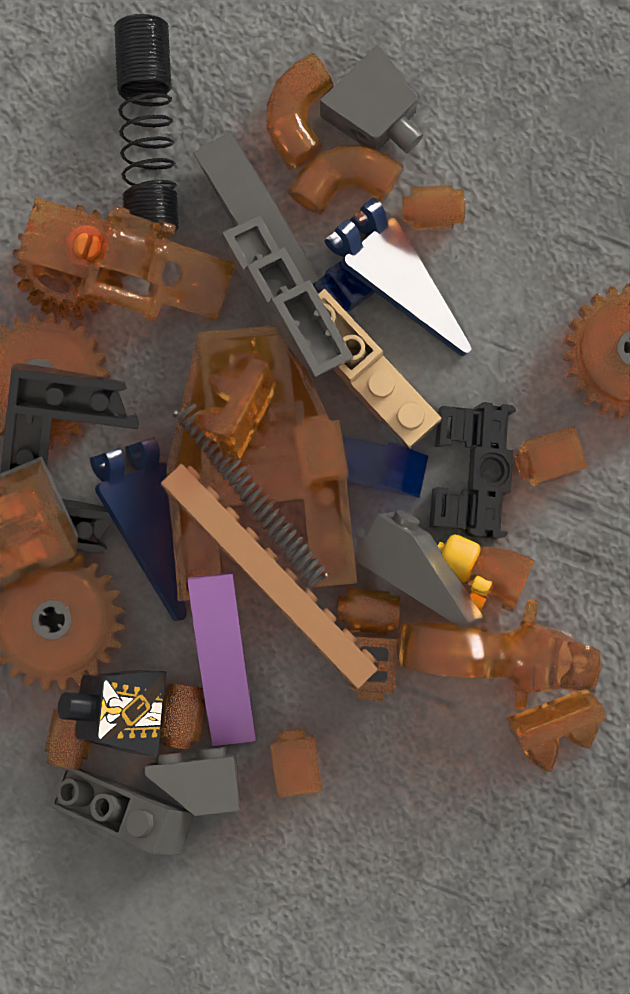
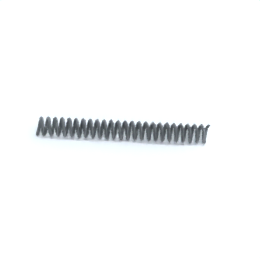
(256, 504)

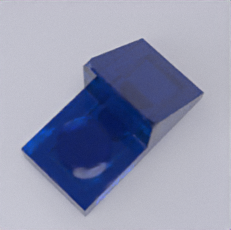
(385, 466)

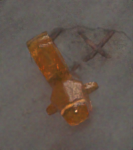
(528, 656)

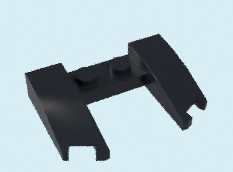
(47, 394)

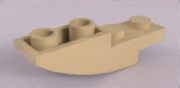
(379, 383)

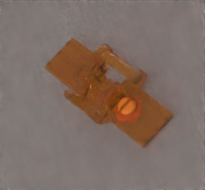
(129, 244)

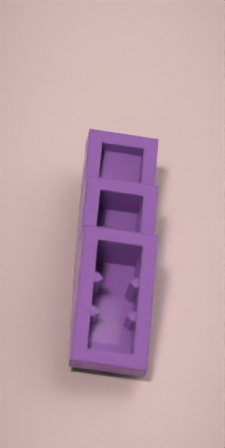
(222, 658)

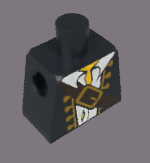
(118, 710)

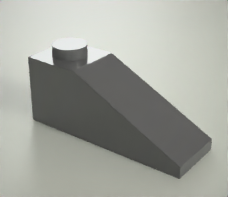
(415, 564)

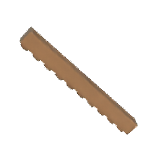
(268, 576)

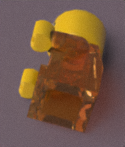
(489, 570)

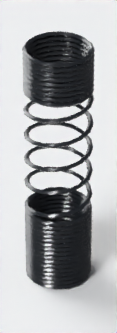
(145, 74)

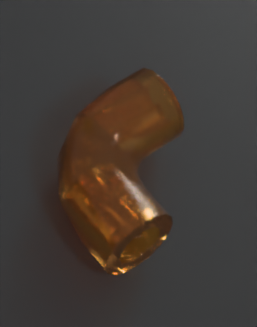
(289, 108)
(341, 169)

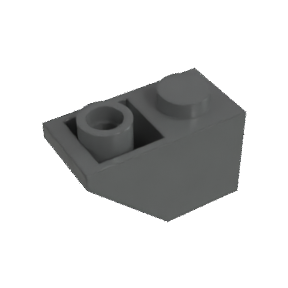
(201, 783)

